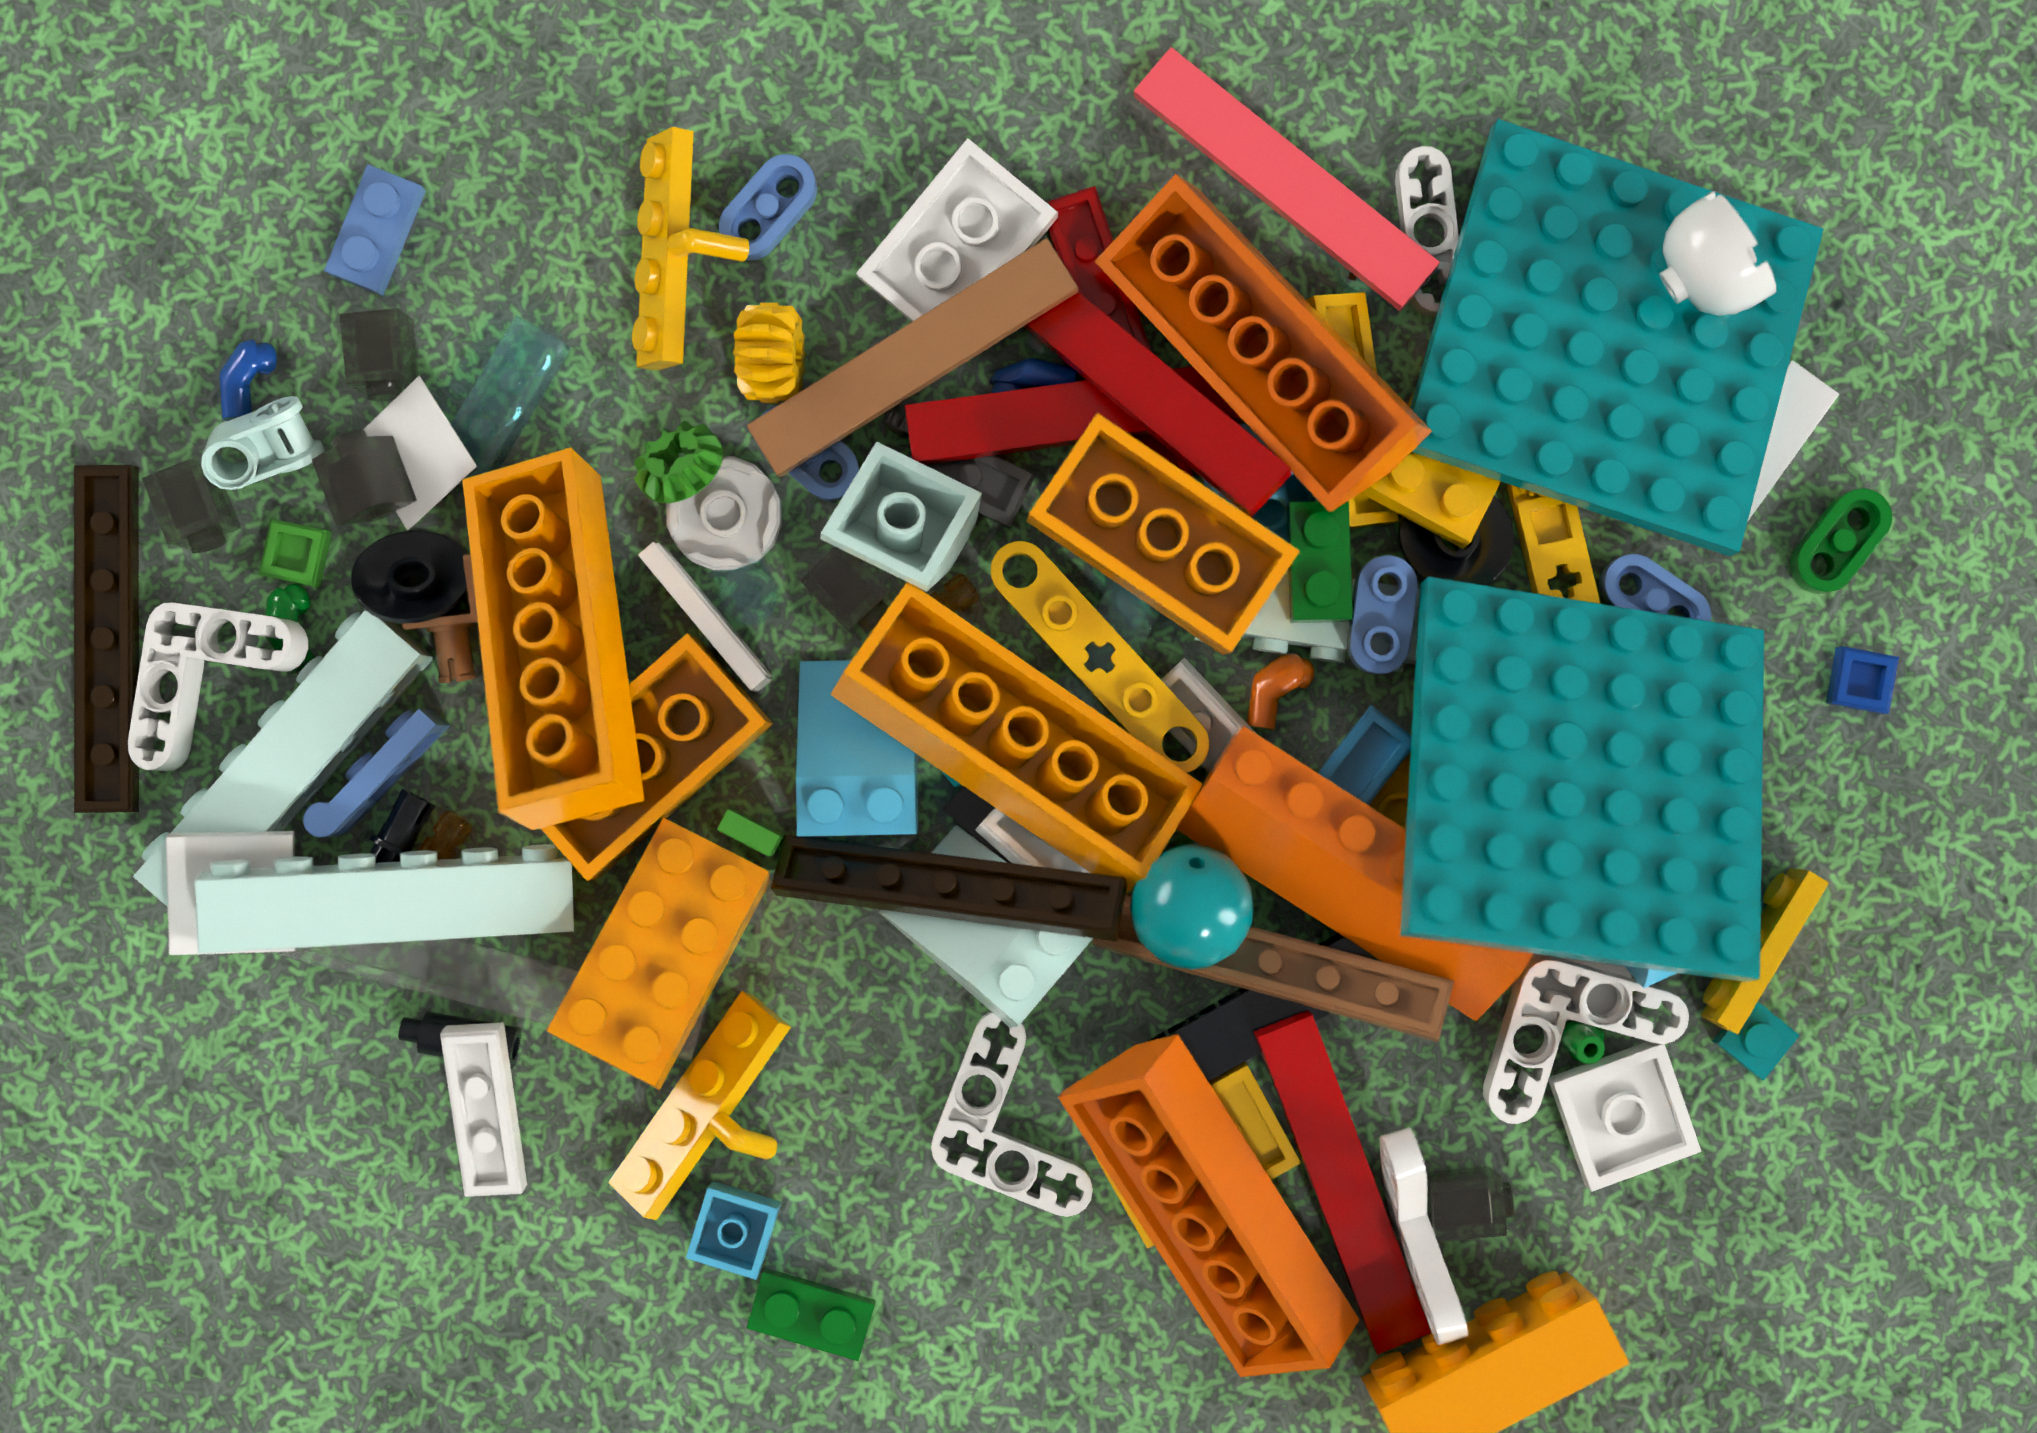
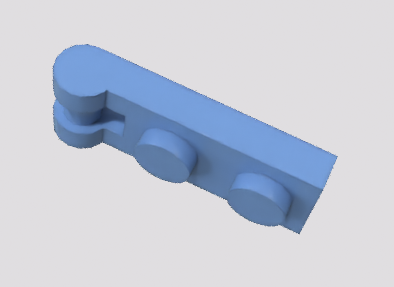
(376, 774)

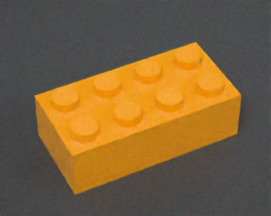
(1162, 535)
(687, 729)
(660, 953)
(1506, 1369)

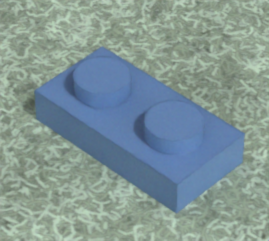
(375, 230)

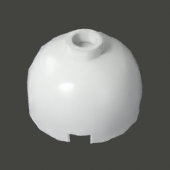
(1714, 259)

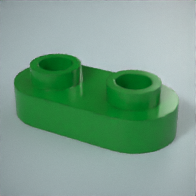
(1839, 543)

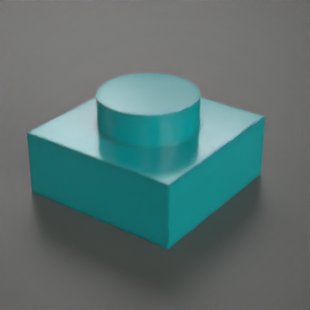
(1759, 1043)

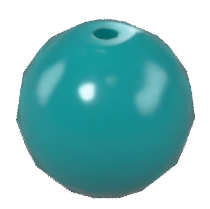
(1192, 907)

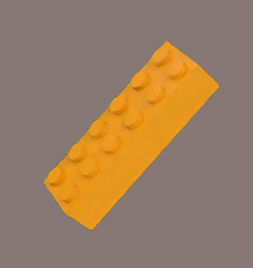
(551, 641)
(1016, 738)

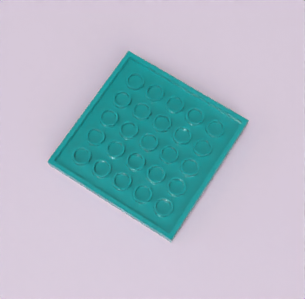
(1578, 367)
(1585, 782)

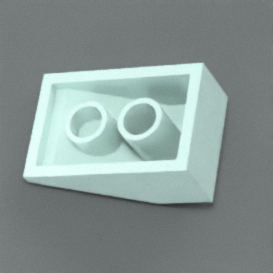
(997, 964)

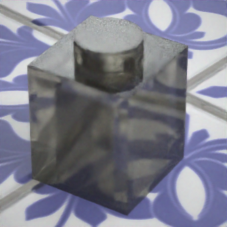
(379, 352)
(363, 478)
(190, 507)
(848, 590)
(1468, 1203)

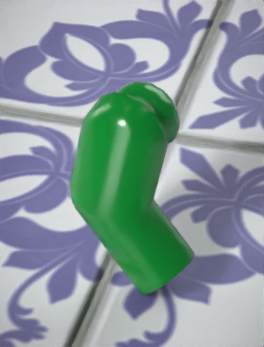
(288, 604)
(1583, 1041)

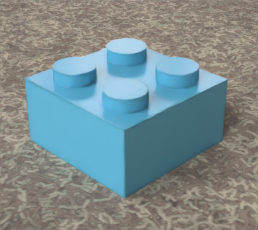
(733, 1230)

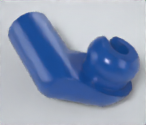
(239, 372)
(1031, 374)

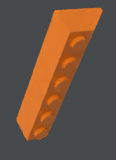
(1261, 345)
(1332, 862)
(1211, 1210)

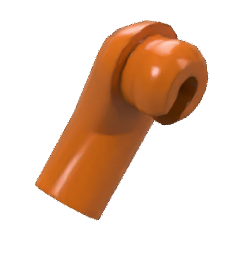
(1274, 682)

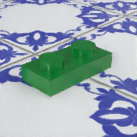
(1322, 569)
(811, 1314)

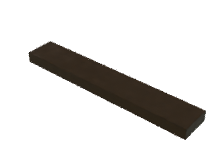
(105, 636)
(951, 887)

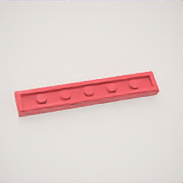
(1286, 179)

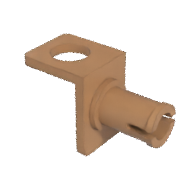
(452, 636)

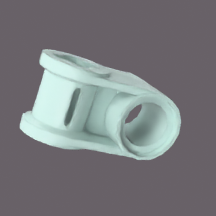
(270, 438)

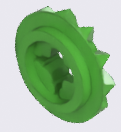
(689, 473)

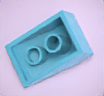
(847, 768)

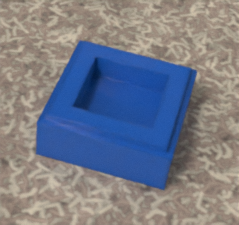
(1862, 680)

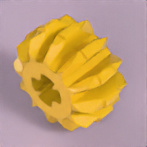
(769, 352)

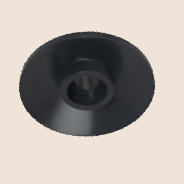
(1475, 564)
(410, 577)

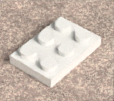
(956, 233)

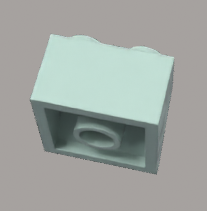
(904, 518)

